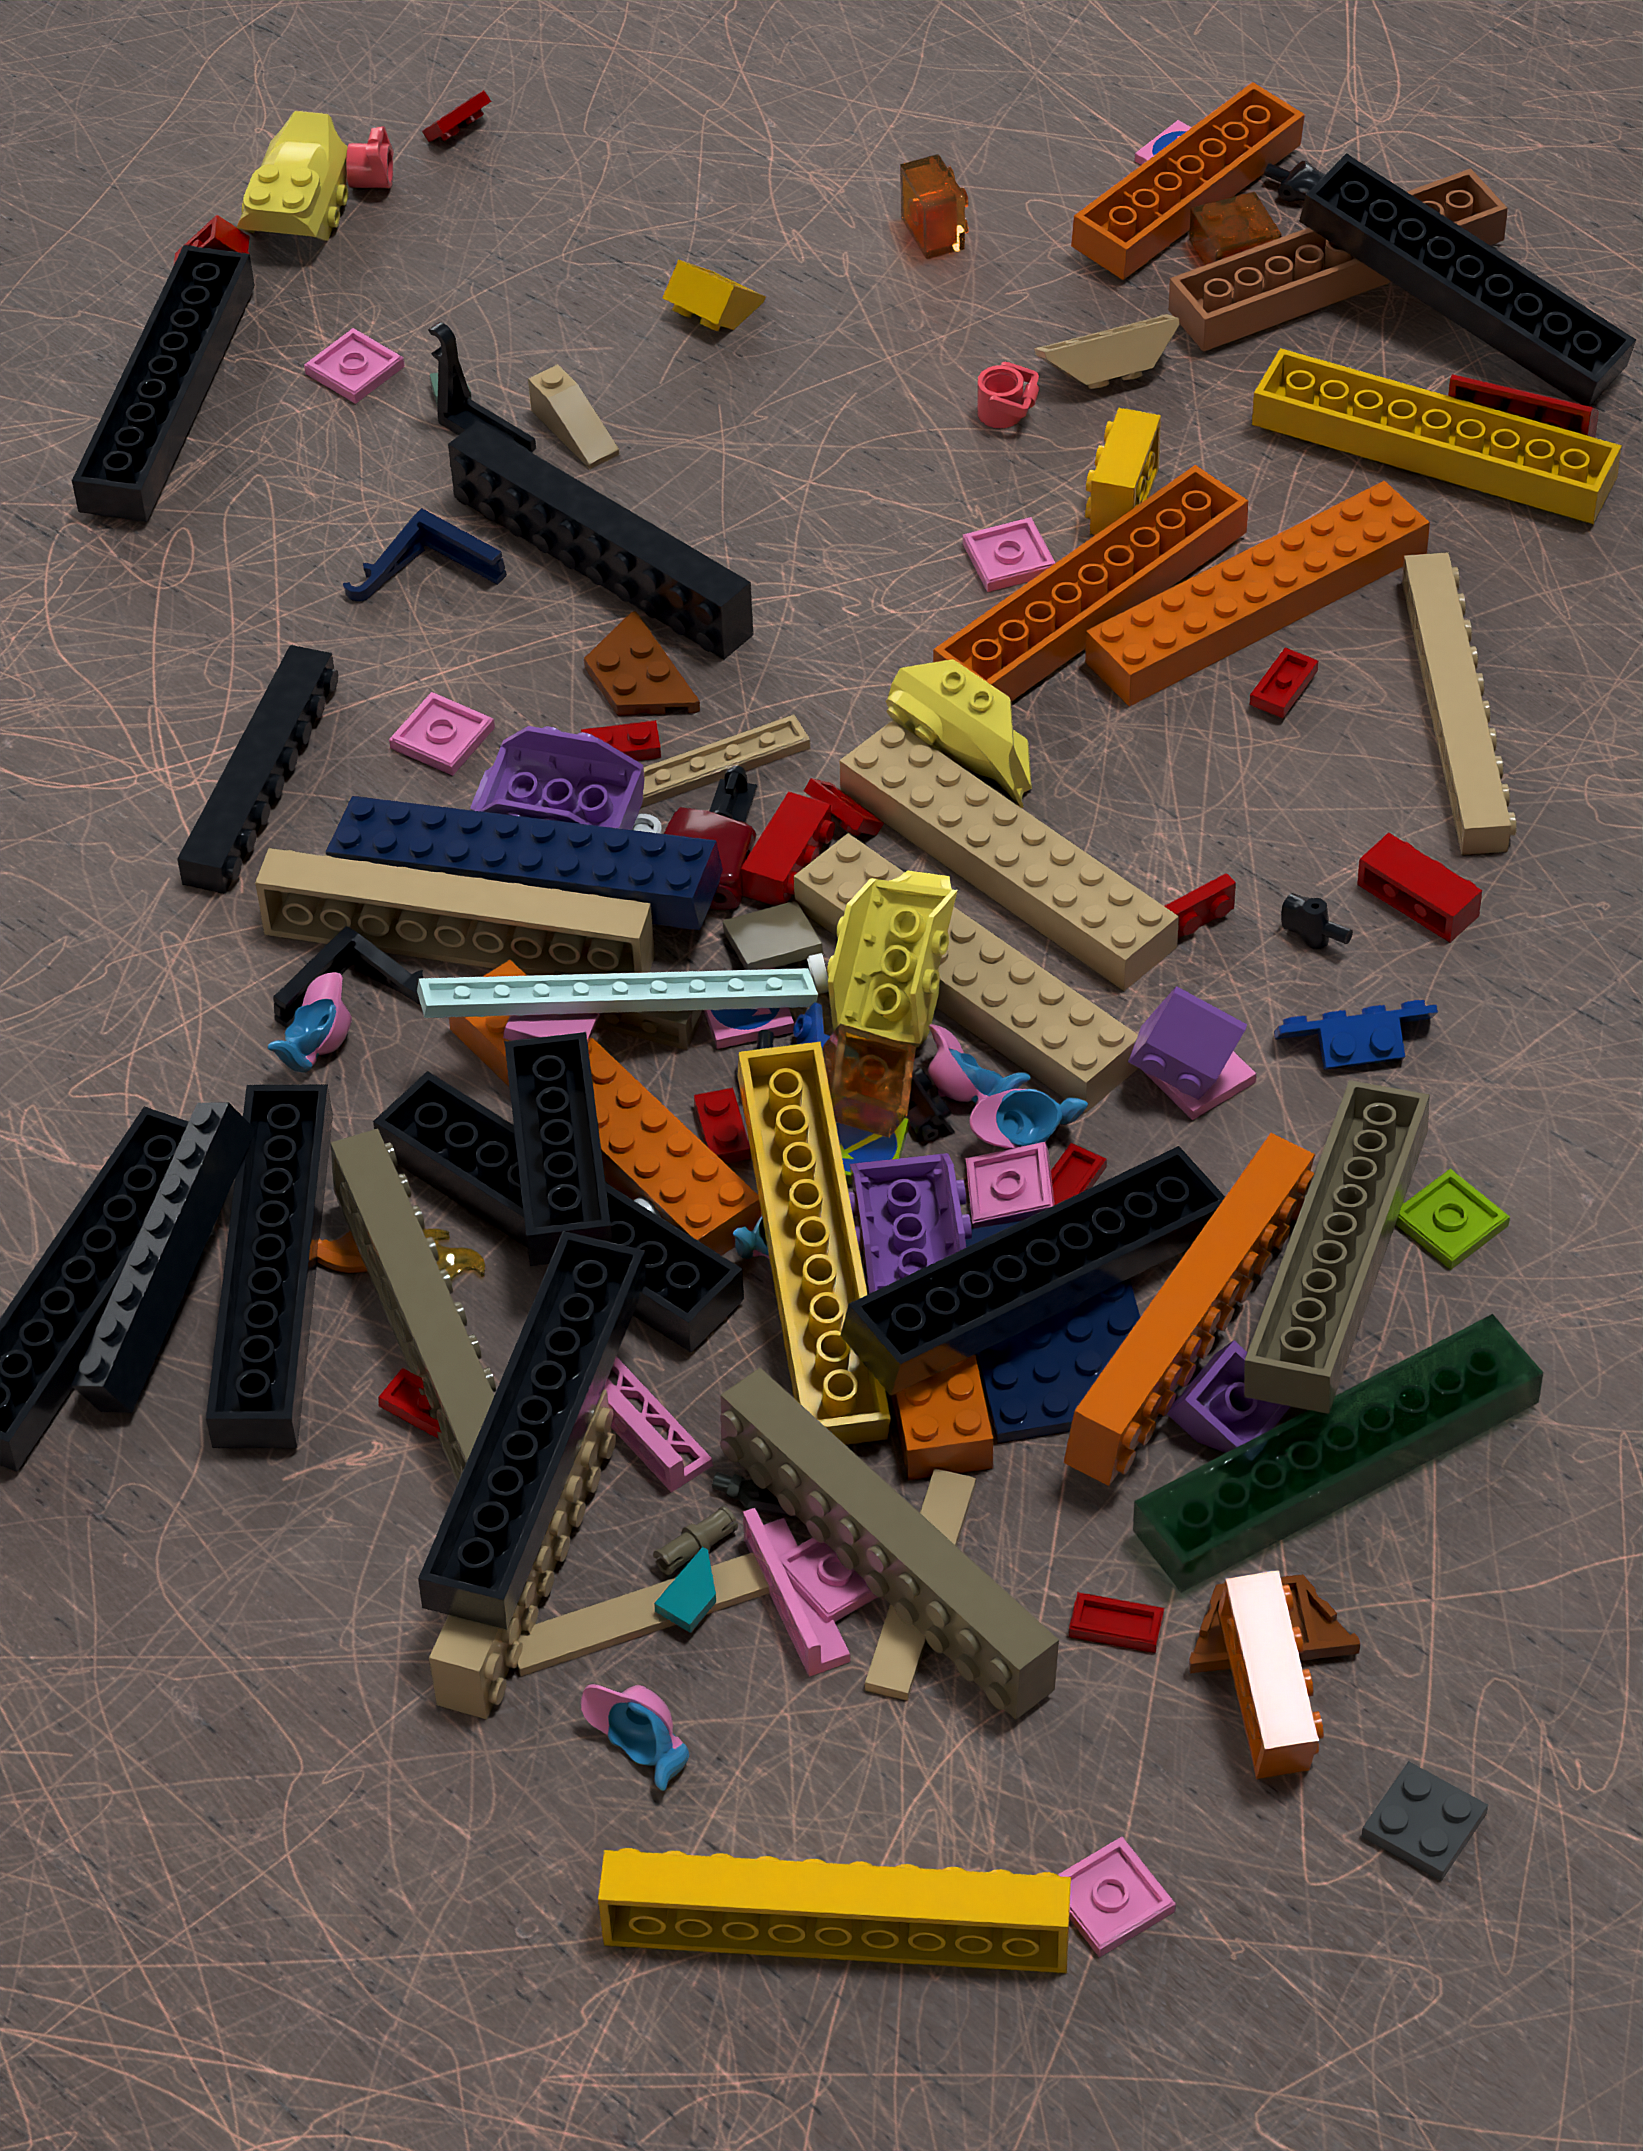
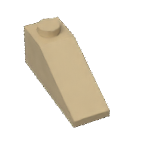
(569, 415)

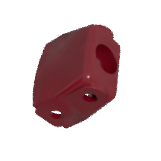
(734, 844)

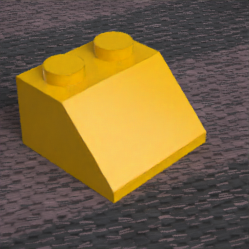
(710, 296)

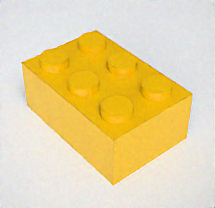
(1123, 467)

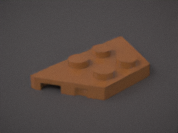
(637, 672)
(1315, 1617)

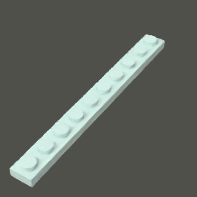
(615, 992)

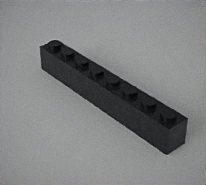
(257, 769)
(163, 1258)

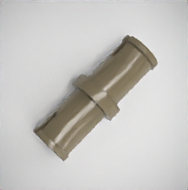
(693, 1538)

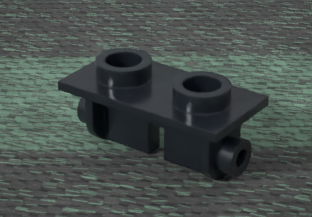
(734, 795)
(930, 1112)

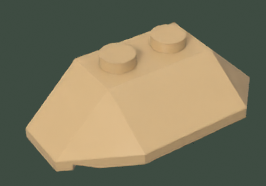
(1112, 352)

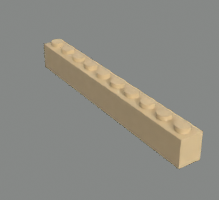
(1457, 705)

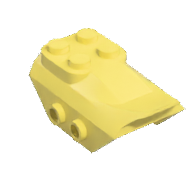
(299, 180)
(962, 721)
(891, 955)

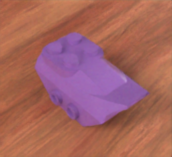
(562, 779)
(907, 1215)

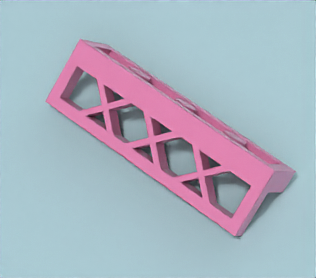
(644, 1440)
(815, 1641)

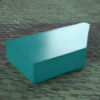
(689, 1594)

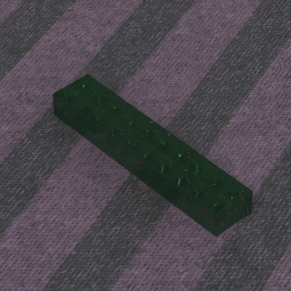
(1334, 1458)

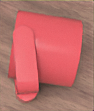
(371, 162)
(1002, 396)

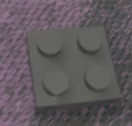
(1424, 1820)

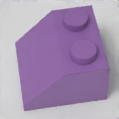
(1186, 1043)
(1215, 1404)

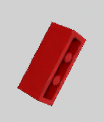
(785, 848)
(1419, 887)

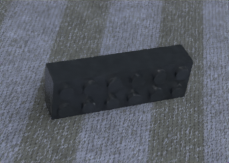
(557, 1142)

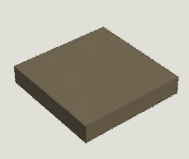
(772, 937)

